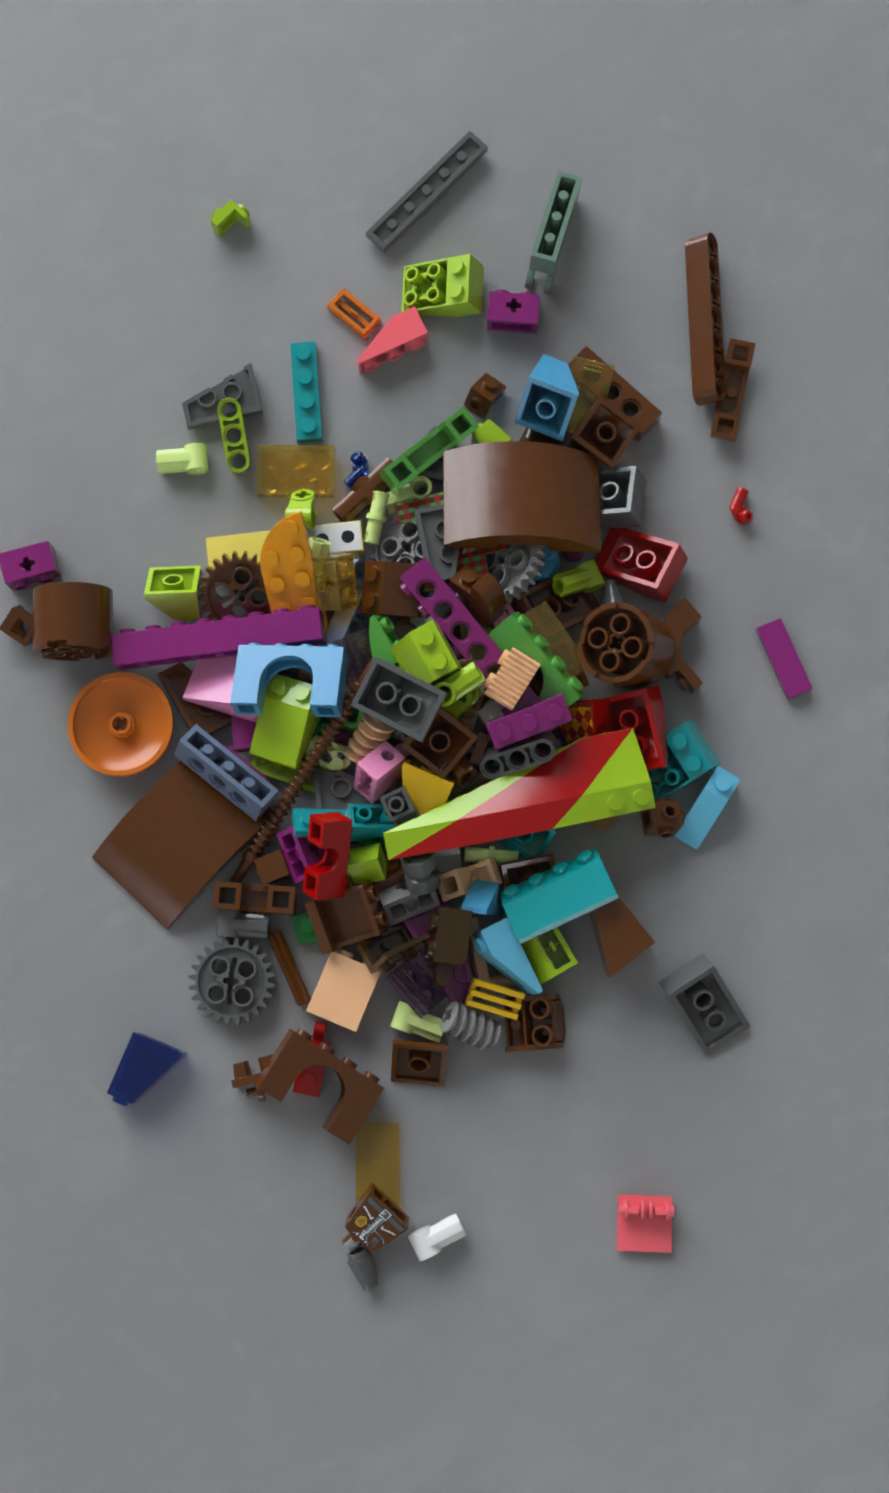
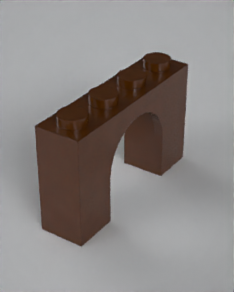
(357, 1090)

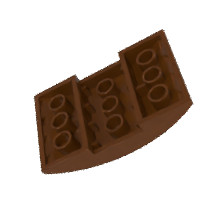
(521, 497)
(176, 843)

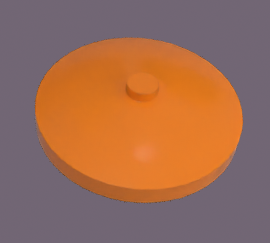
(120, 724)

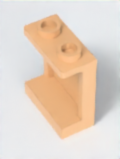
(343, 990)

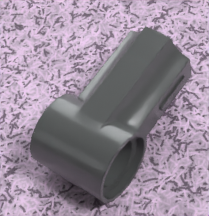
(236, 924)

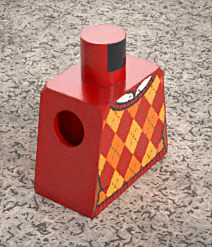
(588, 719)

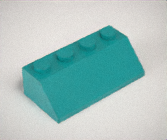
(558, 895)

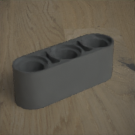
(510, 764)

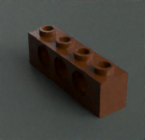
(628, 398)

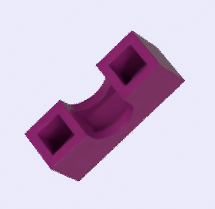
(529, 721)

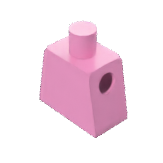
(379, 770)

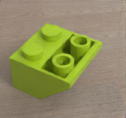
(549, 955)

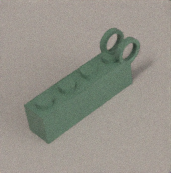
(554, 228)

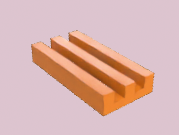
(369, 327)

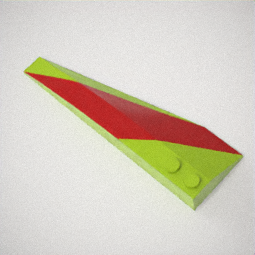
(580, 784)

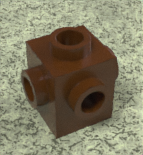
(662, 820)

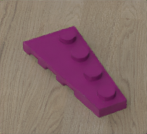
(462, 976)

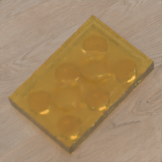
(294, 468)

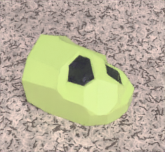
(334, 759)

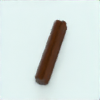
(289, 967)

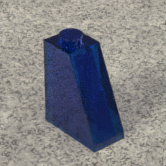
(142, 1068)

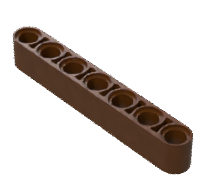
(705, 319)

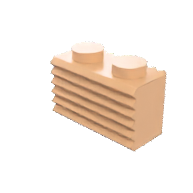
(511, 678)

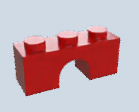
(329, 875)

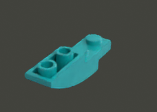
(368, 820)

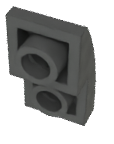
(399, 806)

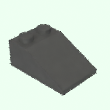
(621, 497)
(398, 699)
(704, 1004)

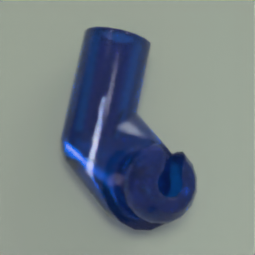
(359, 468)

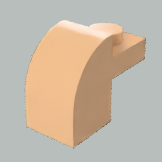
(457, 882)

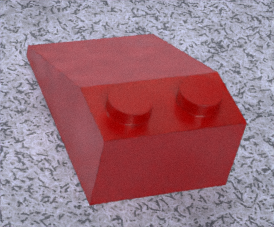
(641, 562)
(646, 715)

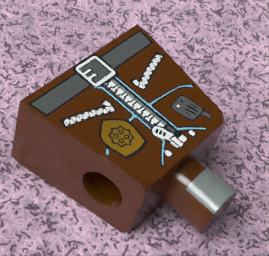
(374, 1221)

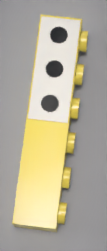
(344, 538)

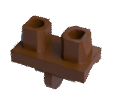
(243, 1077)

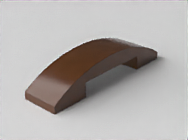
(727, 412)

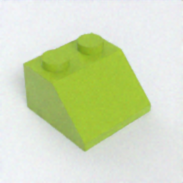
(426, 654)

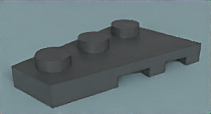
(203, 407)

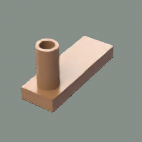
(479, 965)

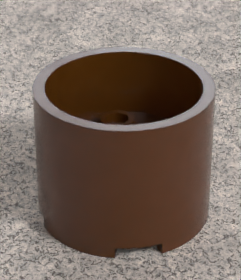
(72, 621)
(645, 647)

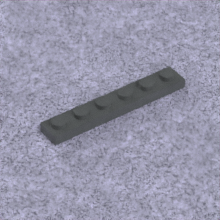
(426, 191)

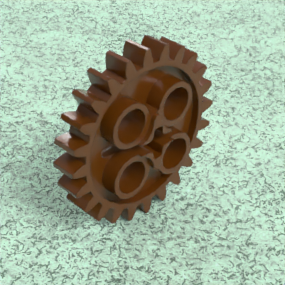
(225, 575)

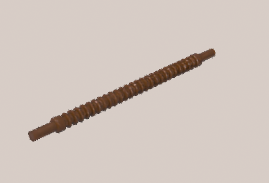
(297, 785)

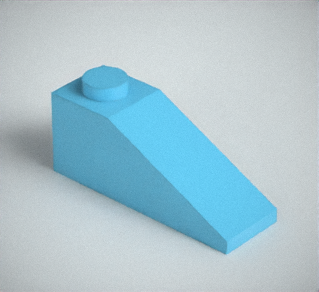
(707, 807)
(502, 950)

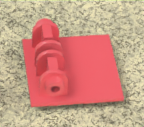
(644, 1223)

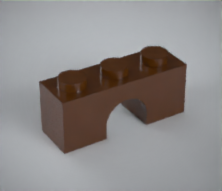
(255, 899)

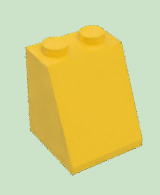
(425, 786)

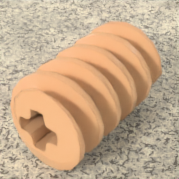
(367, 737)

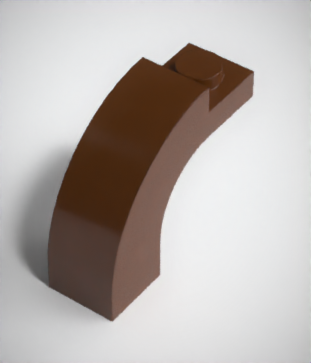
(679, 621)

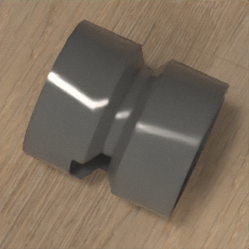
(421, 873)

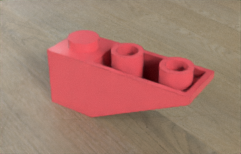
(398, 336)

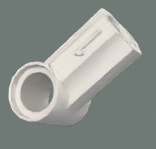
(430, 1239)

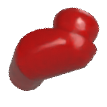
(738, 509)

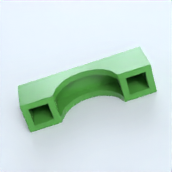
(428, 450)
(517, 633)

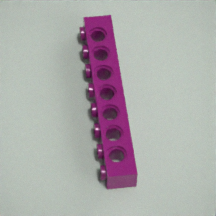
(424, 573)

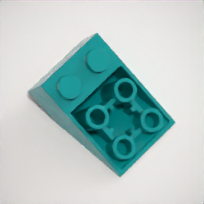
(687, 760)

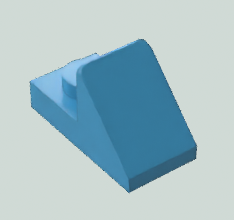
(483, 898)

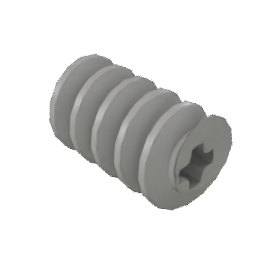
(470, 1026)

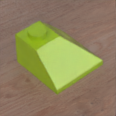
(175, 591)

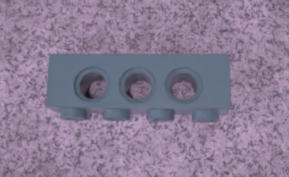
(225, 772)

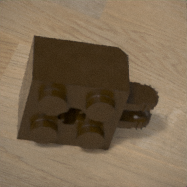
(448, 943)

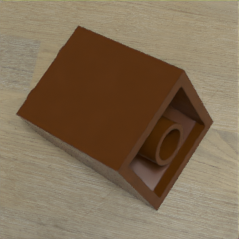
(618, 936)

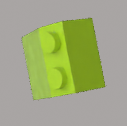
(286, 722)

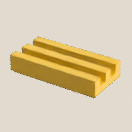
(516, 1005)

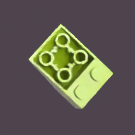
(444, 287)

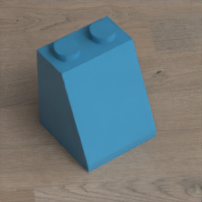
(548, 398)

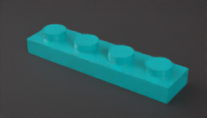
(306, 392)

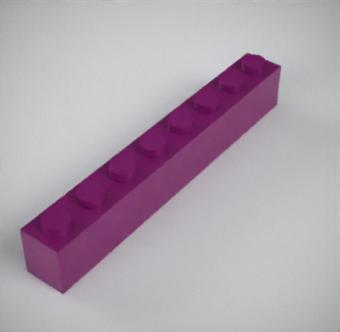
(216, 638)

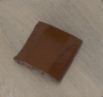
(538, 1024)

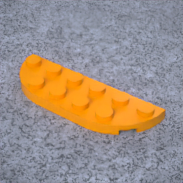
(288, 566)

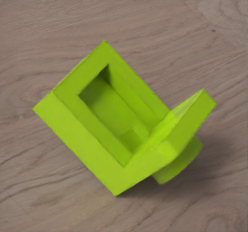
(226, 216)

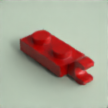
(311, 1079)

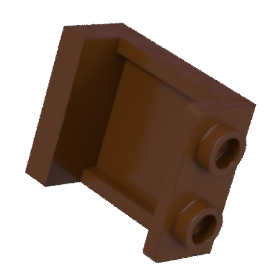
(348, 918)

